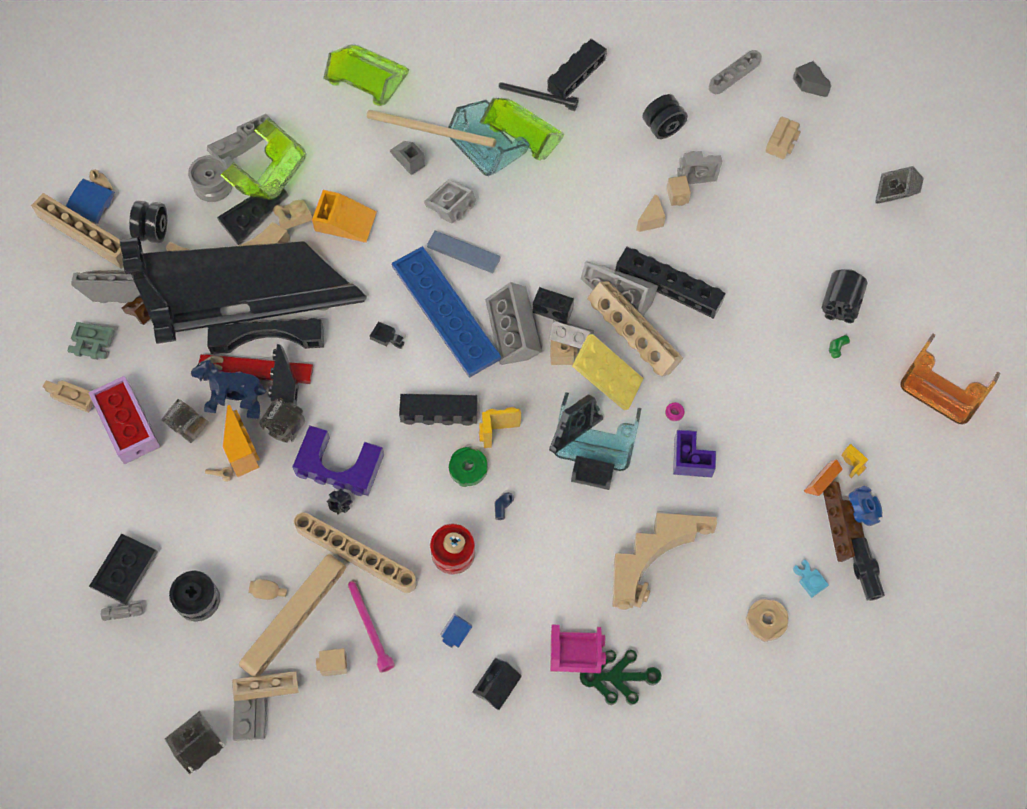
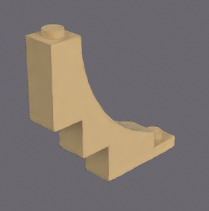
(669, 532)

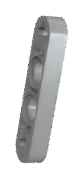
(735, 72)

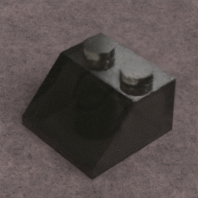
(194, 743)

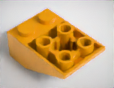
(343, 217)
(238, 444)

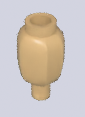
(266, 589)

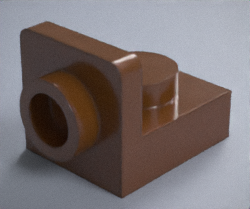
(137, 309)

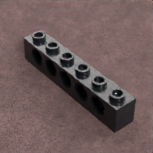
(674, 290)

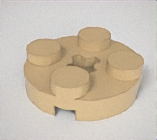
(768, 608)

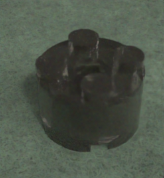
(184, 420)
(282, 420)

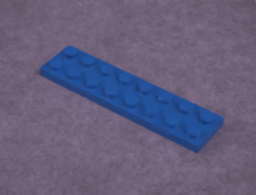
(446, 311)

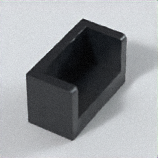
(592, 472)

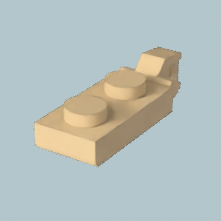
(69, 394)

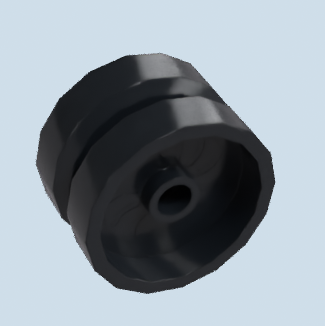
(664, 116)
(148, 221)
(194, 596)

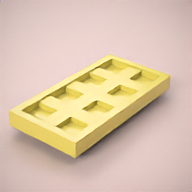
(607, 372)

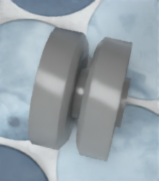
(207, 178)

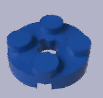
(866, 506)

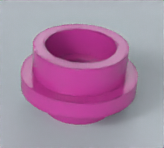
(674, 407)

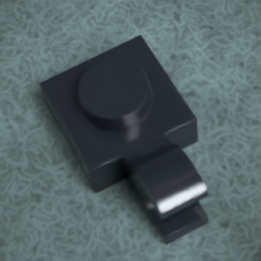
(384, 334)

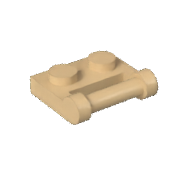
(298, 211)

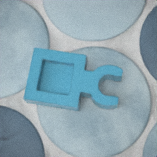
(811, 581)

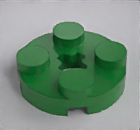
(470, 456)

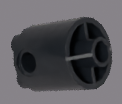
(844, 295)

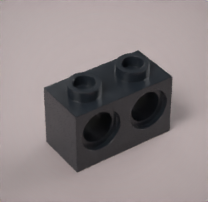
(553, 305)

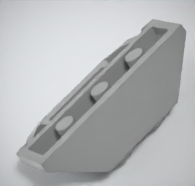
(106, 286)

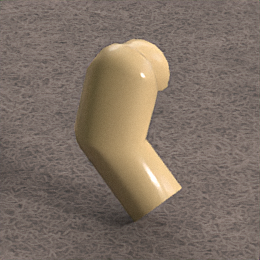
(100, 179)

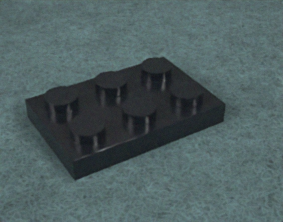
(123, 569)

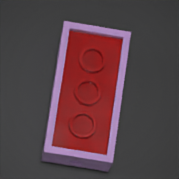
(124, 420)

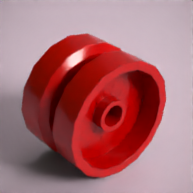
(452, 562)

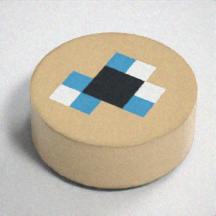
(454, 543)

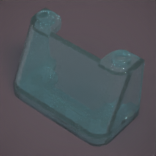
(485, 158)

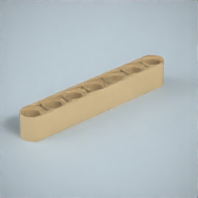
(359, 560)
(292, 616)

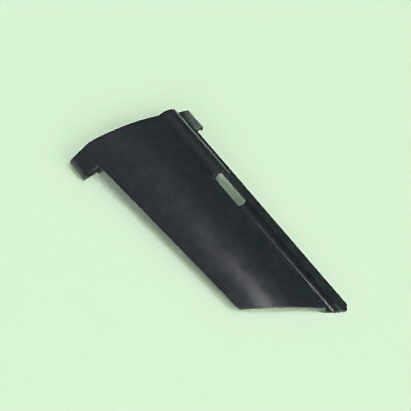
(191, 286)

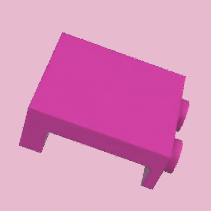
(577, 651)

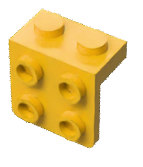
(497, 419)

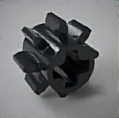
(339, 501)

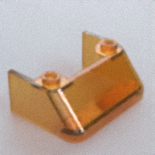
(940, 393)

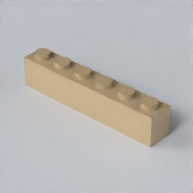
(79, 229)

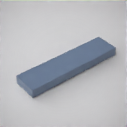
(463, 251)

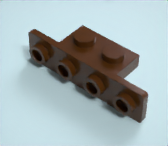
(842, 522)

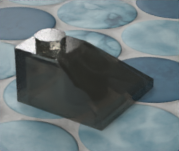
(899, 184)

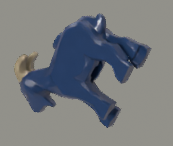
(229, 386)

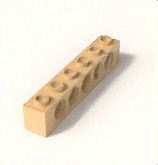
(643, 329)

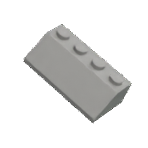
(513, 324)

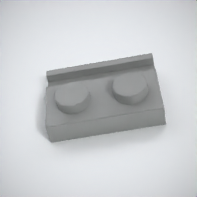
(249, 719)

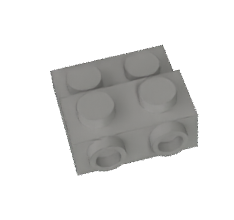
(699, 168)
(451, 201)

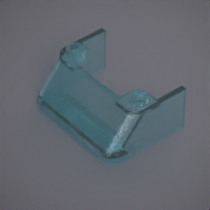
(603, 445)

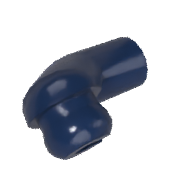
(501, 504)

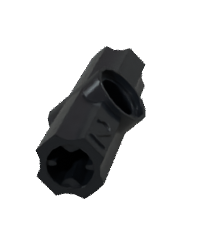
(867, 570)

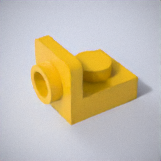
(856, 459)

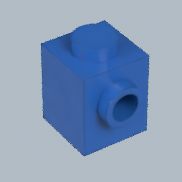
(455, 631)

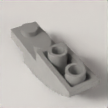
(238, 142)

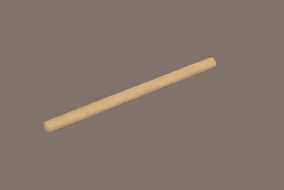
(430, 128)

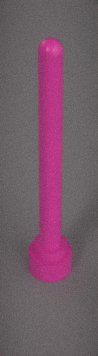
(384, 661)

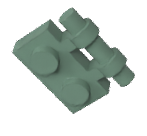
(92, 335)

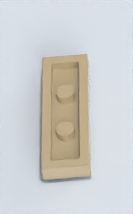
(265, 686)

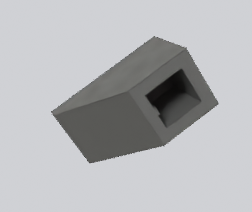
(812, 80)
(409, 156)

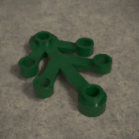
(616, 677)

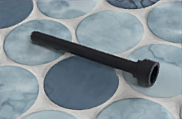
(570, 103)

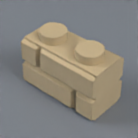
(783, 137)

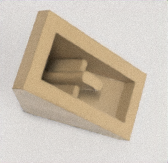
(652, 217)

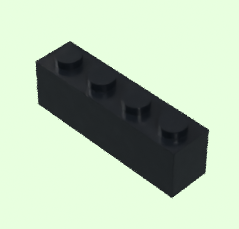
(576, 69)
(438, 409)

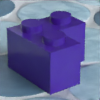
(689, 460)

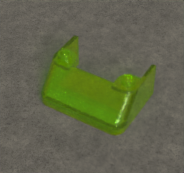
(517, 121)
(286, 159)

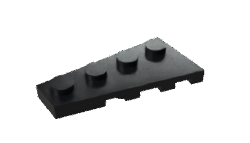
(247, 215)

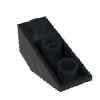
(284, 381)

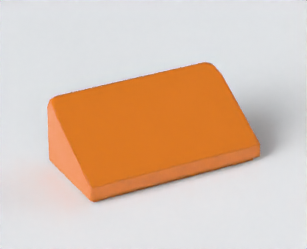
(824, 478)

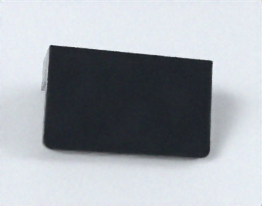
(497, 683)

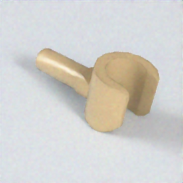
(220, 473)

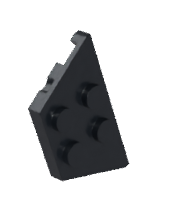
(575, 422)

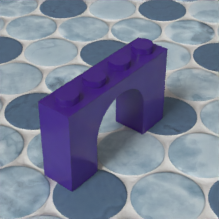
(356, 479)

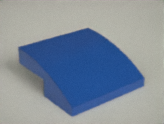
(90, 200)

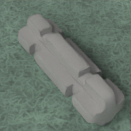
(121, 612)

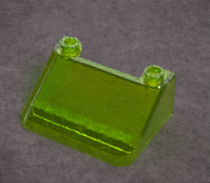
(365, 71)

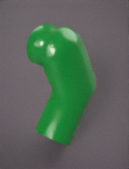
(835, 346)

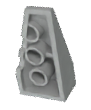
(635, 290)

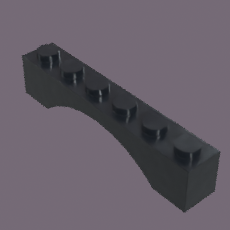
(227, 338)

